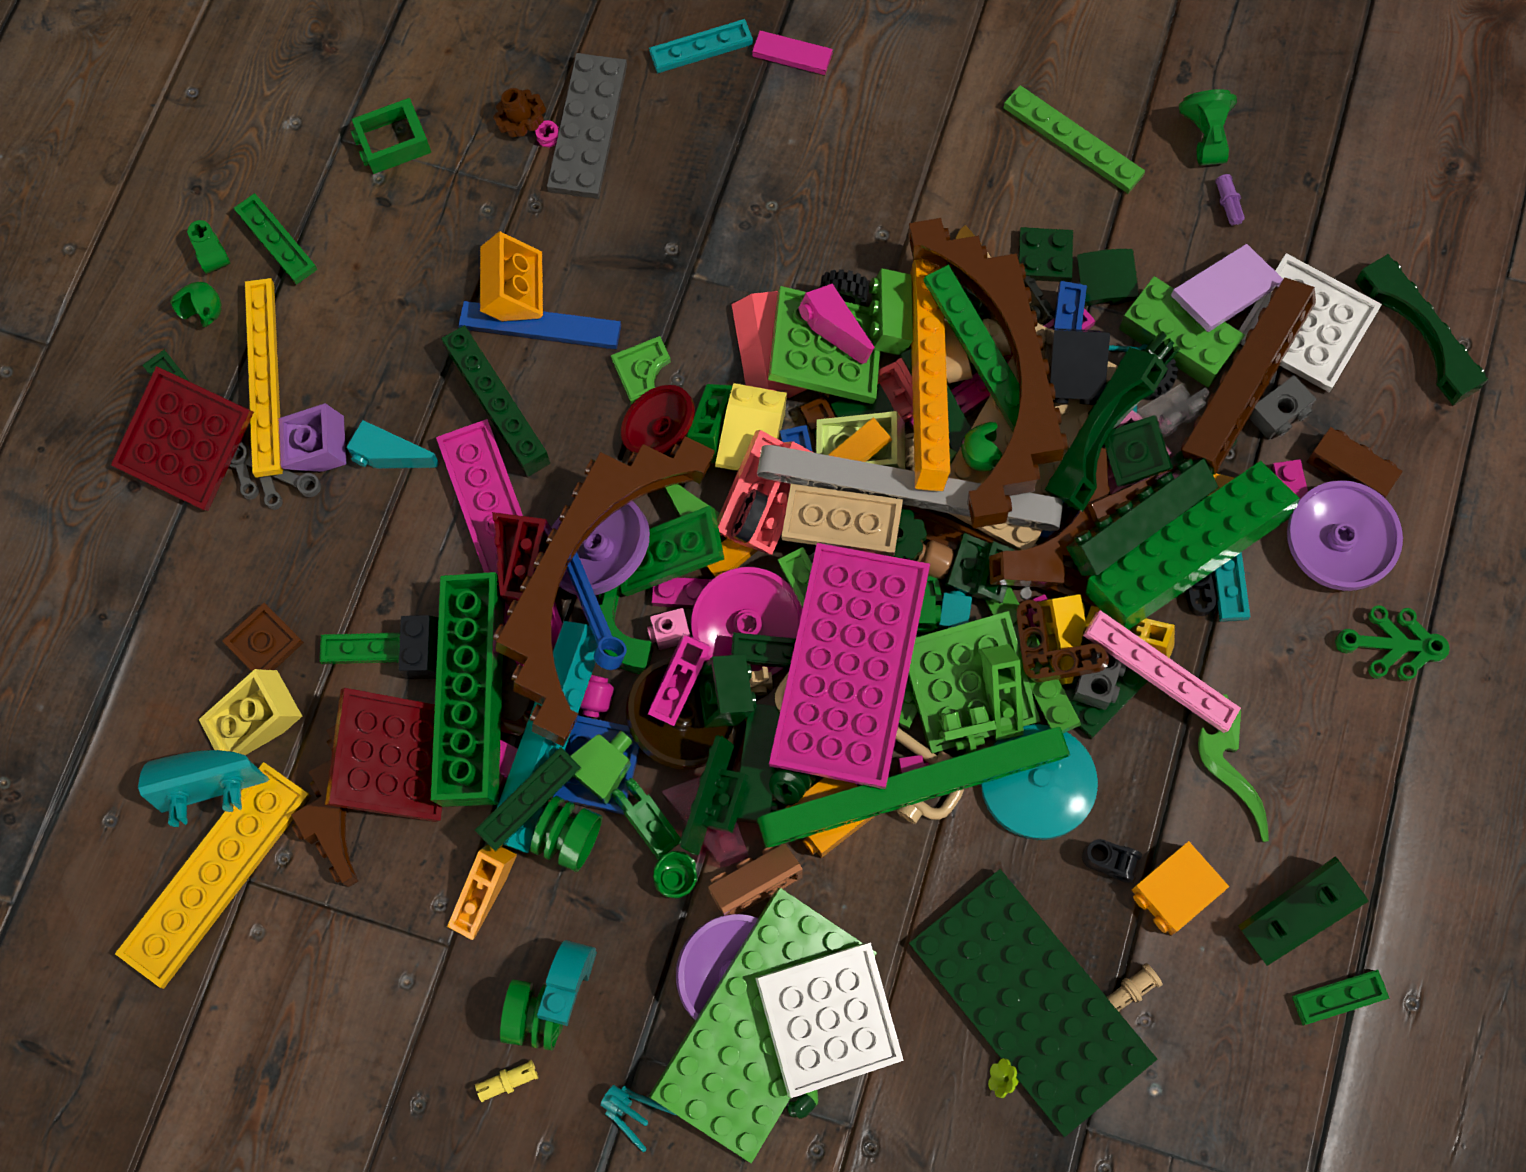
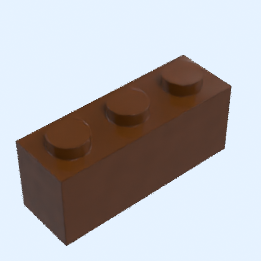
(1353, 462)

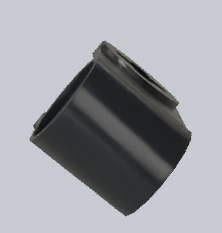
(1117, 862)

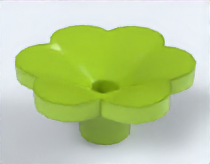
(1003, 1078)

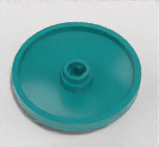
(1044, 799)

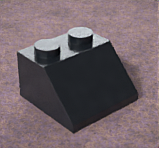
(418, 647)

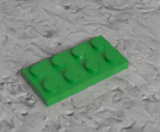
(677, 549)

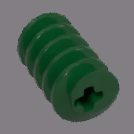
(790, 785)

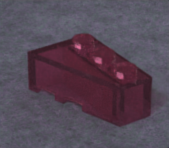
(722, 846)

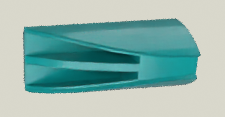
(195, 777)

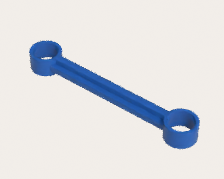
(595, 618)

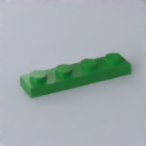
(275, 239)

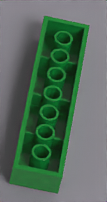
(1192, 546)
(468, 692)

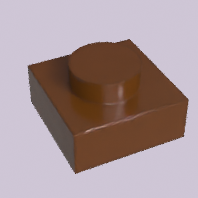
(816, 410)

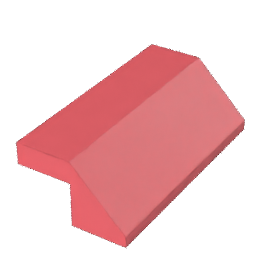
(754, 329)
(773, 517)

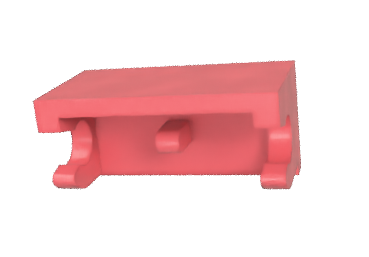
(898, 387)

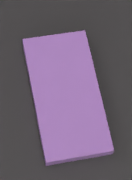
(1227, 287)

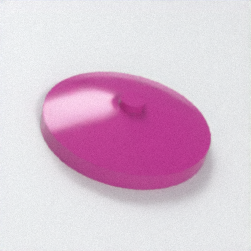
(747, 603)

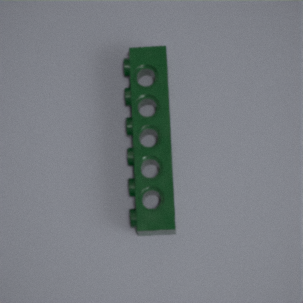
(496, 401)

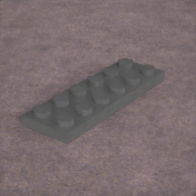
(587, 126)

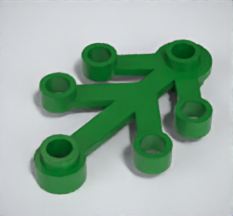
(1397, 643)

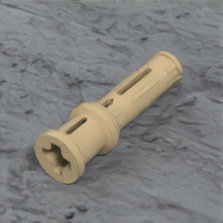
(1135, 987)

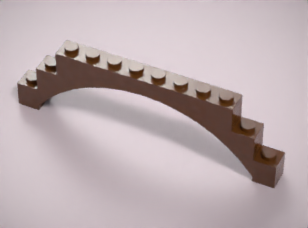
(1002, 290)
(528, 629)

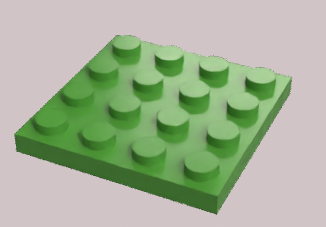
(813, 363)
(949, 674)

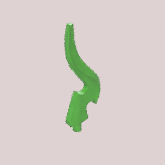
(1211, 753)

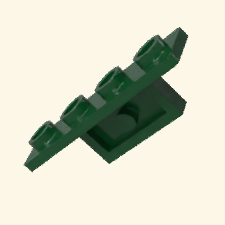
(716, 799)

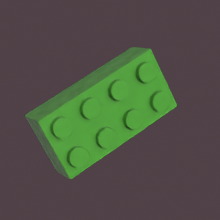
(1200, 352)

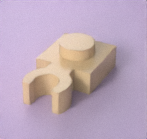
(761, 682)

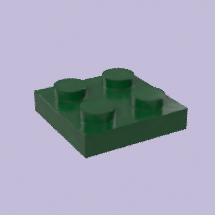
(1046, 253)
(1137, 451)

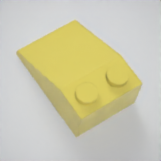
(746, 412)
(251, 713)

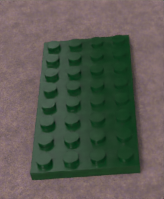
(1033, 1002)

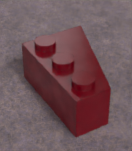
(518, 545)

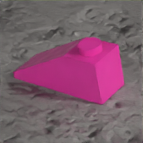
(833, 321)
(679, 679)

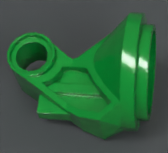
(1209, 112)

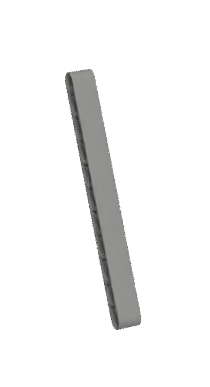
(855, 476)

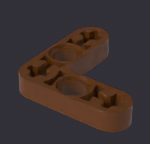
(1043, 654)

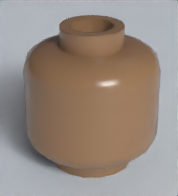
(939, 557)

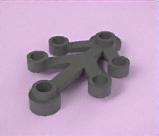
(300, 482)

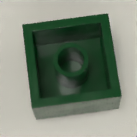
(726, 690)

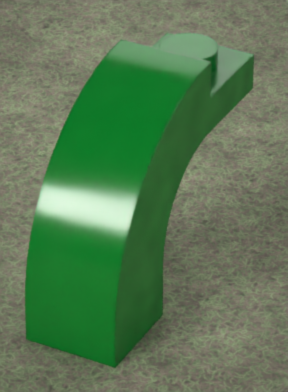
(638, 651)

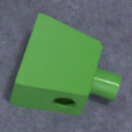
(603, 764)

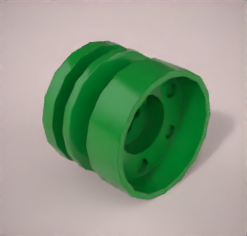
(561, 831)
(521, 1018)

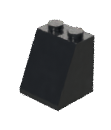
(1077, 363)

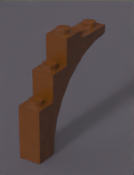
(1044, 562)
(326, 824)

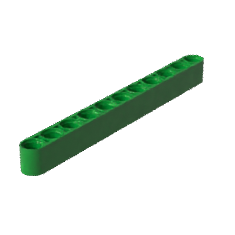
(913, 787)

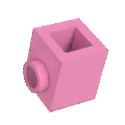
(668, 628)

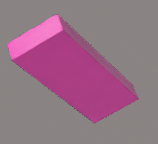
(792, 52)

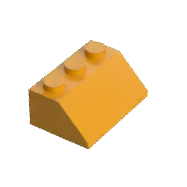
(510, 279)

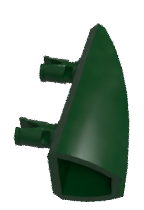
(1303, 911)

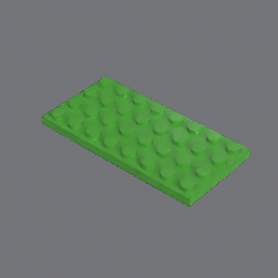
(727, 1065)

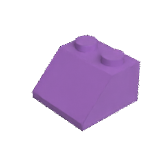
(312, 439)

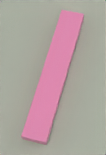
(1162, 671)

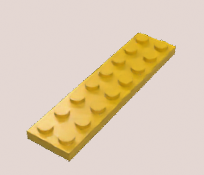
(211, 878)

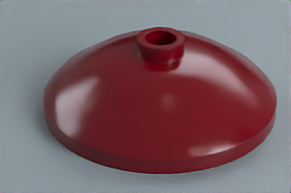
(658, 419)

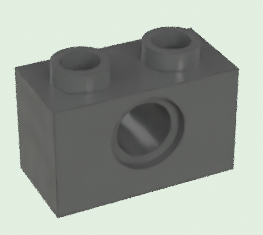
(1290, 395)

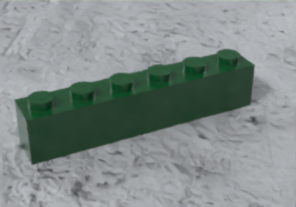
(1142, 516)

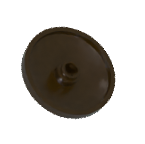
(676, 746)

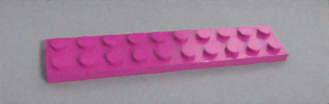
(481, 489)

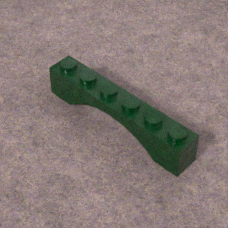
(1456, 371)
(1131, 382)

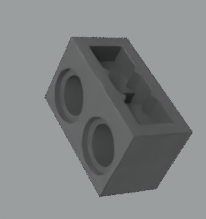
(1105, 678)

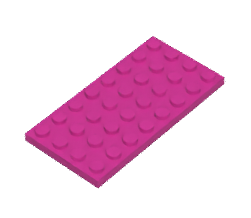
(850, 666)

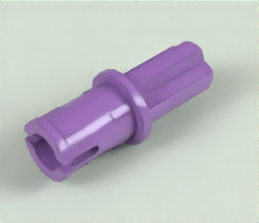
(1230, 199)

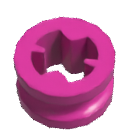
(553, 136)

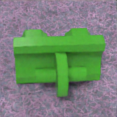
(978, 723)

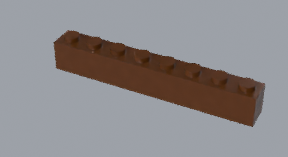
(1250, 373)

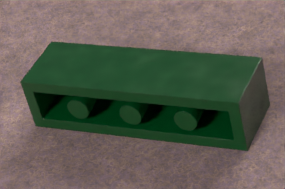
(756, 755)

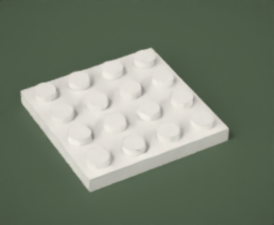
(1330, 329)
(829, 1019)

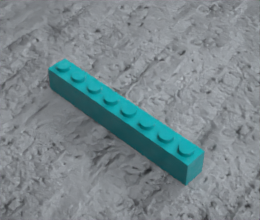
(574, 668)

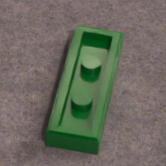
(359, 648)
(1340, 997)

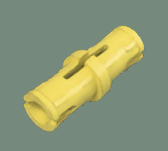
(506, 1081)

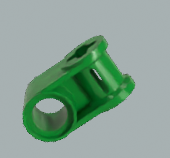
(207, 246)

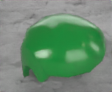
(675, 874)

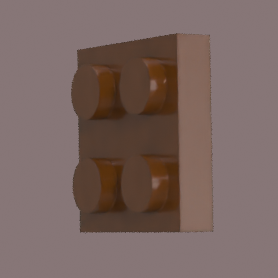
(262, 640)

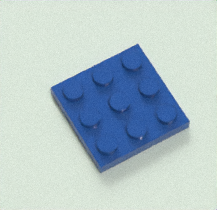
(582, 732)

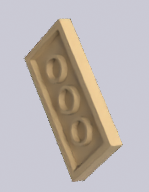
(842, 519)

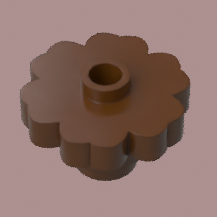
(519, 112)

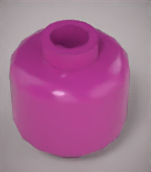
(597, 696)

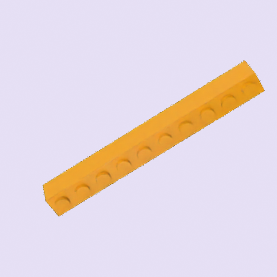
(929, 385)

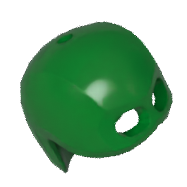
(197, 299)
(978, 448)

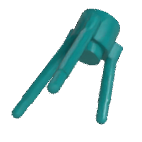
(617, 1102)

